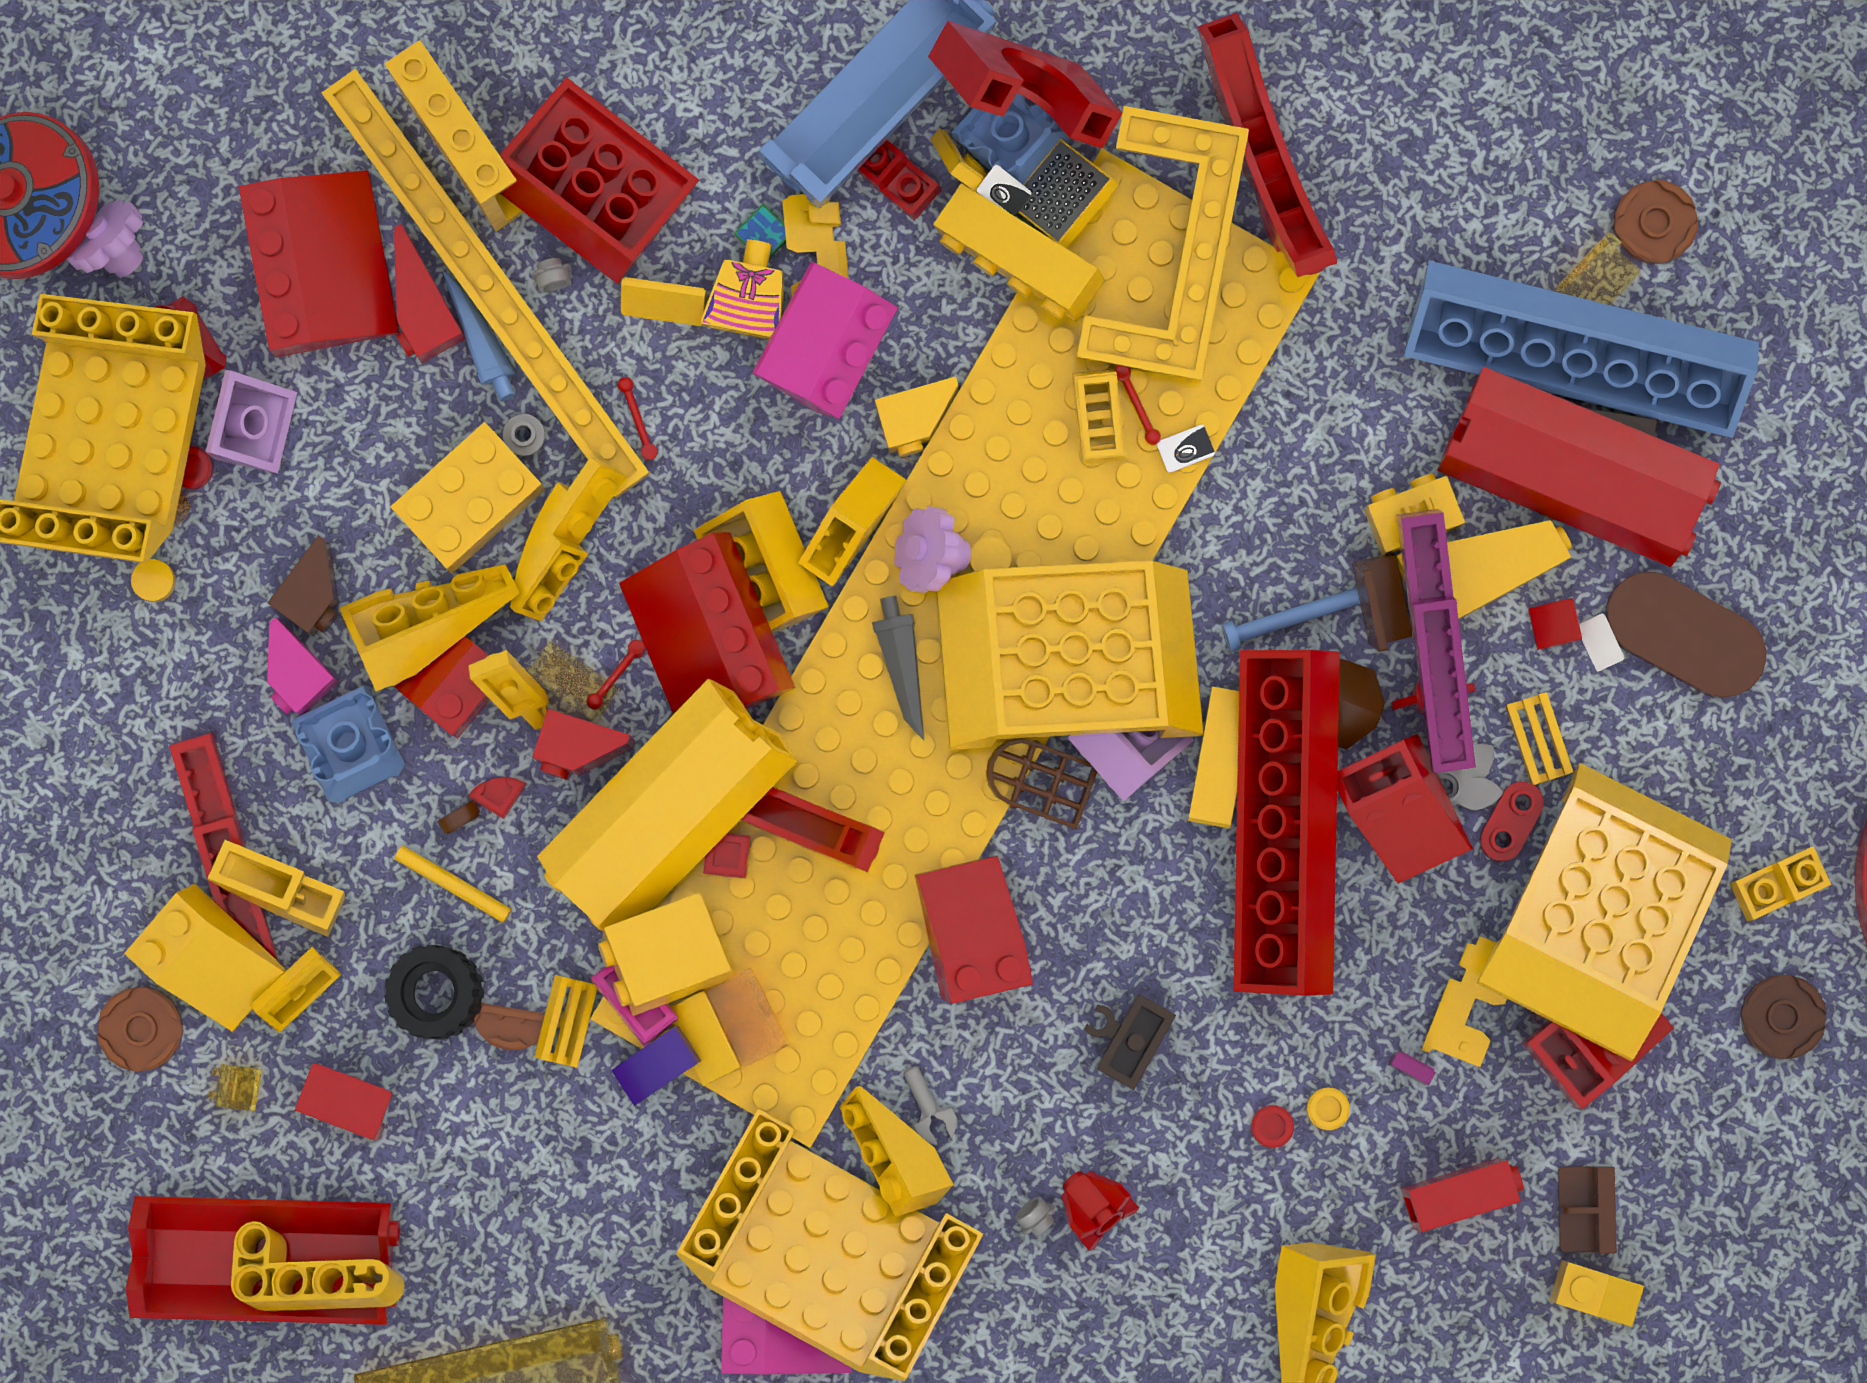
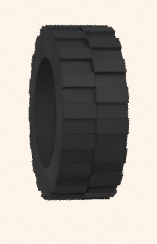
(402, 984)

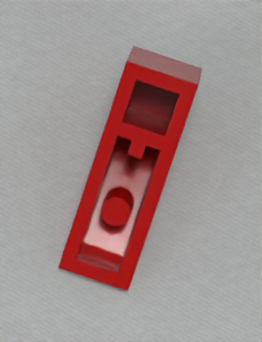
(421, 309)

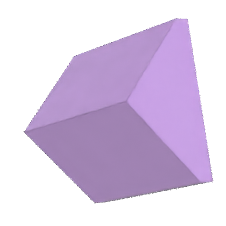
(250, 422)

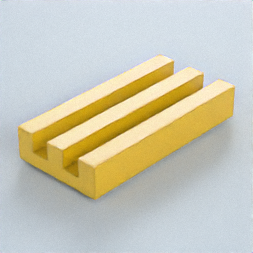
(1528, 705)
(295, 989)
(572, 1023)

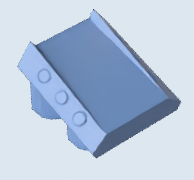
(1013, 141)
(348, 745)

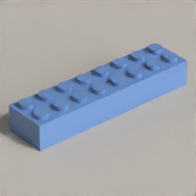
(1582, 349)

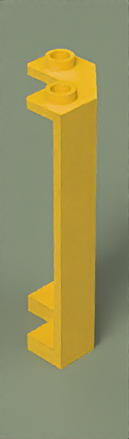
(666, 808)

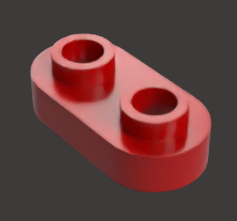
(1512, 821)

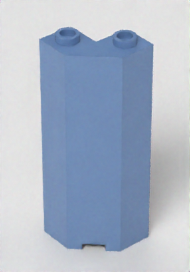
(868, 98)

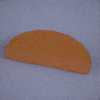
(508, 1026)

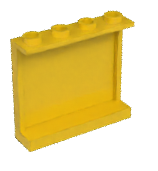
(454, 132)

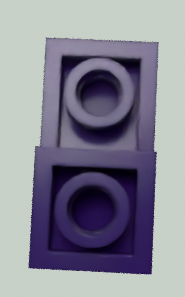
(656, 1065)

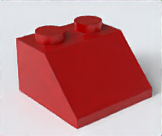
(445, 688)
(576, 745)

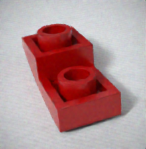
(899, 180)

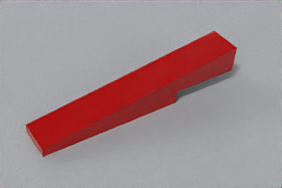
(215, 821)

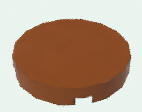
(1646, 232)
(155, 1028)

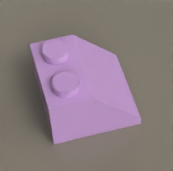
(1128, 758)

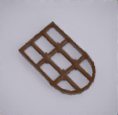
(1058, 775)

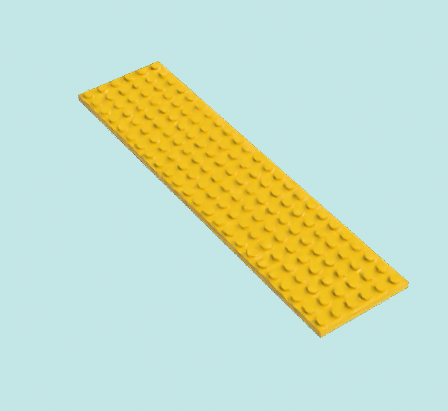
(1009, 467)

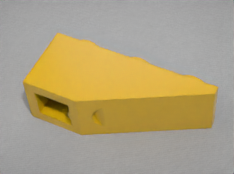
(899, 1158)

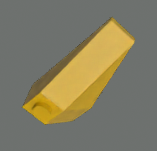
(413, 628)
(1314, 1305)

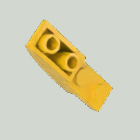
(553, 545)

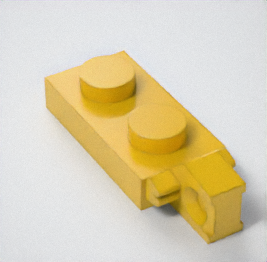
(510, 688)

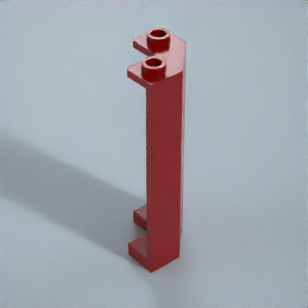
(1580, 467)
(187, 1248)

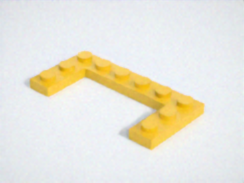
(1220, 157)

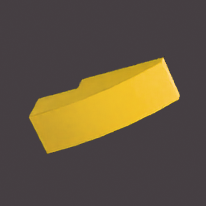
(1218, 762)
(277, 888)

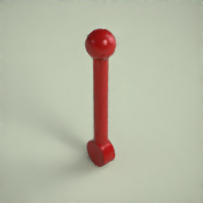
(1152, 435)
(648, 450)
(635, 650)

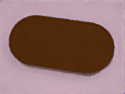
(1686, 634)

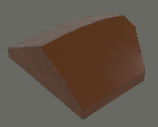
(1359, 703)

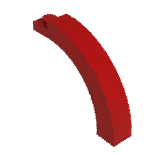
(816, 829)

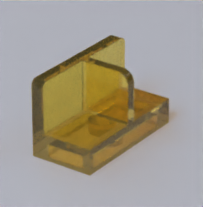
(747, 1017)

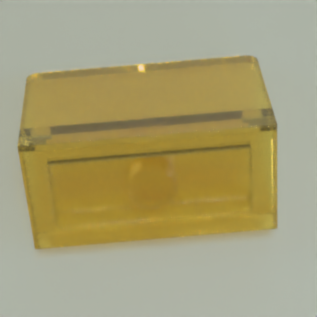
(1600, 274)
(570, 680)

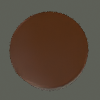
(459, 817)

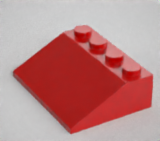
(593, 180)
(318, 261)
(706, 623)

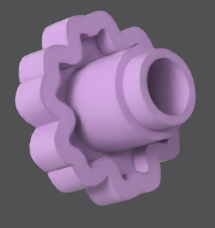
(111, 241)
(929, 550)

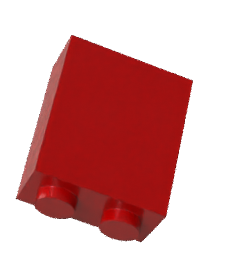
(1462, 1194)

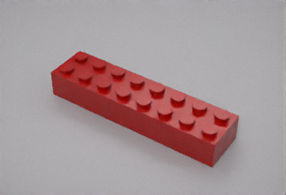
(1286, 822)

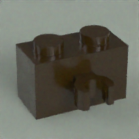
(1132, 1040)

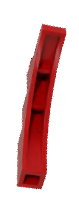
(1266, 161)

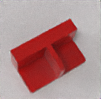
(344, 1101)

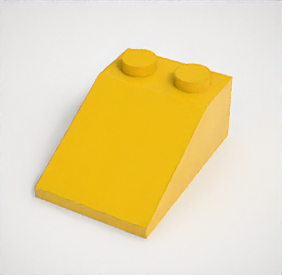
(205, 958)

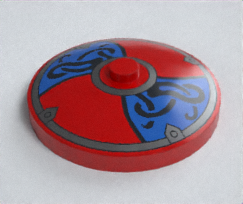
(44, 193)

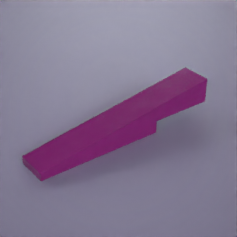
(1436, 639)

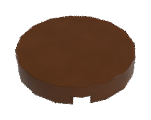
(1770, 1010)

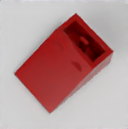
(1403, 809)
(1581, 1066)

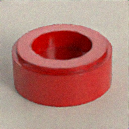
(198, 469)
(1272, 1126)

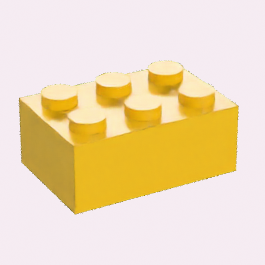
(468, 498)

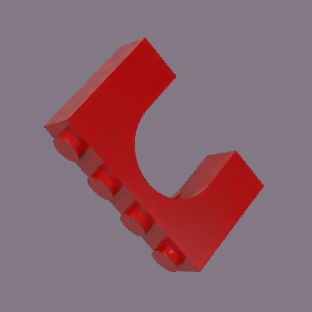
(993, 69)

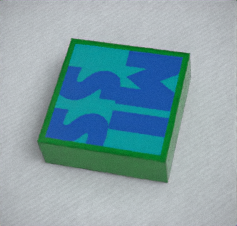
(763, 227)

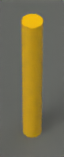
(452, 884)

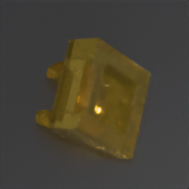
(236, 1087)

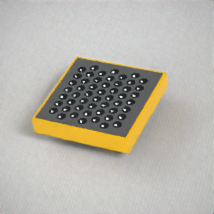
(1065, 193)

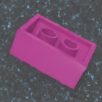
(824, 340)

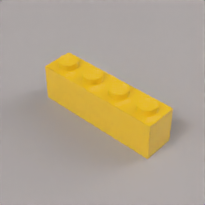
(1019, 253)

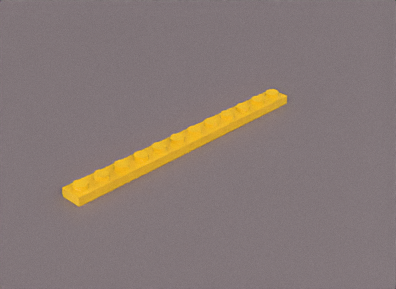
(482, 277)

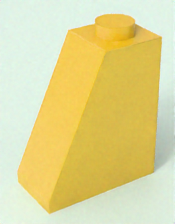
(851, 521)

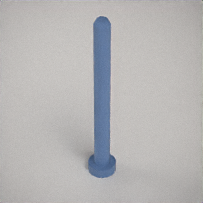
(1235, 634)

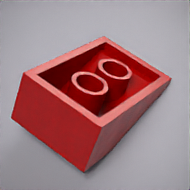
(973, 930)

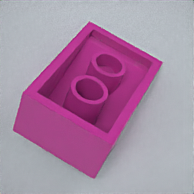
(761, 1347)

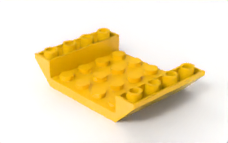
(106, 429)
(1068, 652)
(1608, 913)
(825, 1253)

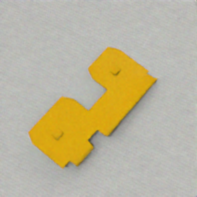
(812, 231)
(1449, 1022)

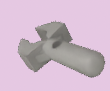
(928, 1106)

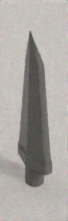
(899, 651)

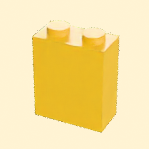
(664, 954)

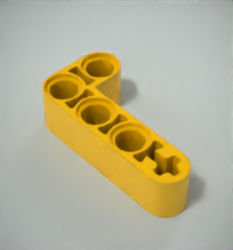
(317, 1277)

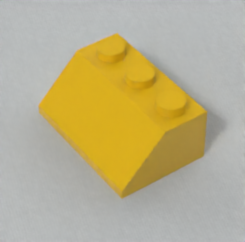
(771, 558)

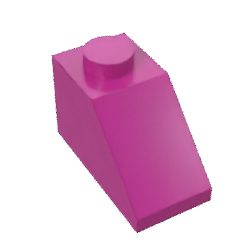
(294, 671)

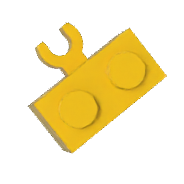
(1426, 494)

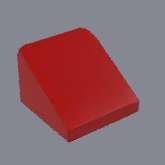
(1555, 624)

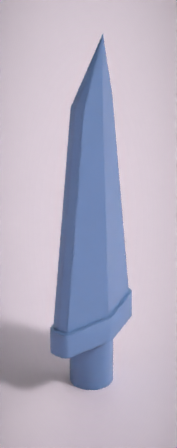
(485, 350)

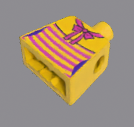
(747, 295)

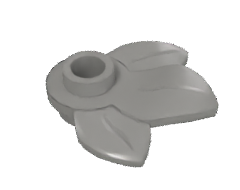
(1470, 785)

